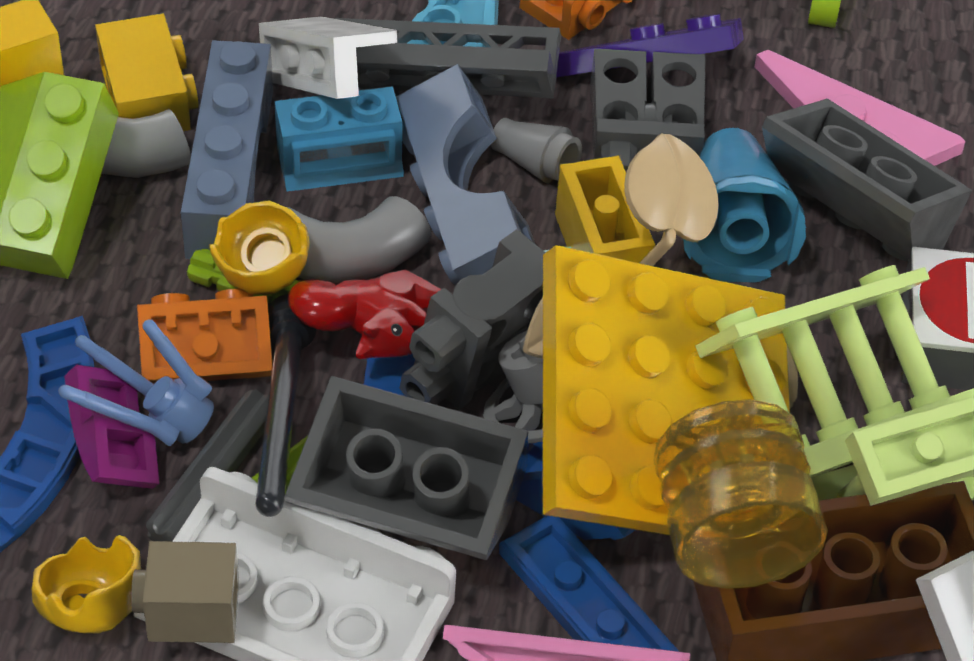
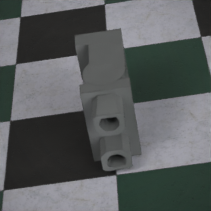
(620, 112)
(467, 329)

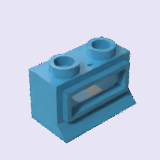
(340, 139)

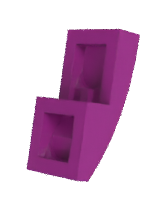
(108, 447)

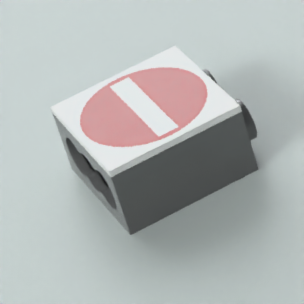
(944, 314)

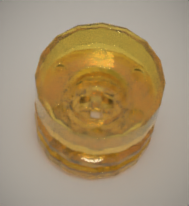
(739, 494)

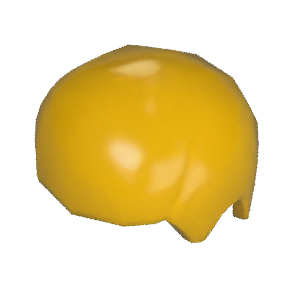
(261, 247)
(92, 571)

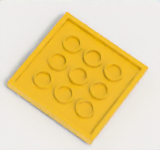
(627, 369)

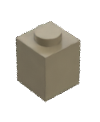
(188, 592)

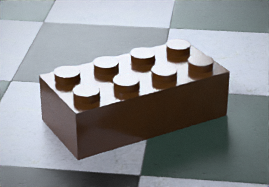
(857, 592)

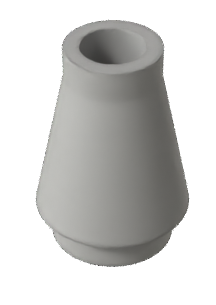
(537, 147)

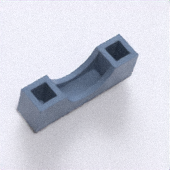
(448, 133)
(226, 138)

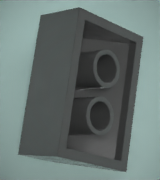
(864, 177)
(410, 468)

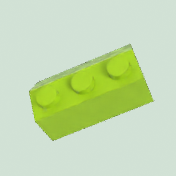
(50, 166)

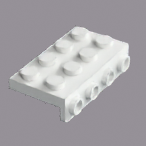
(319, 581)

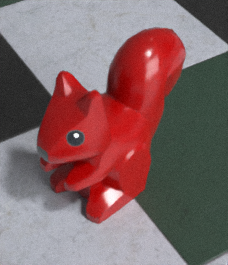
(380, 309)

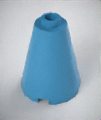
(757, 214)

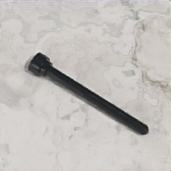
(289, 338)

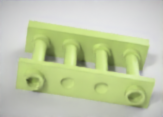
(882, 287)
(907, 456)

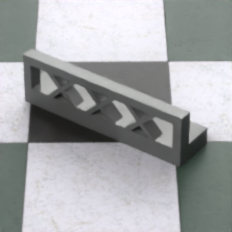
(489, 68)

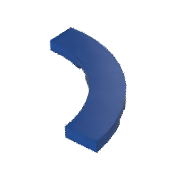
(45, 446)

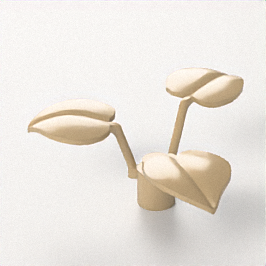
(667, 193)

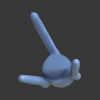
(175, 406)

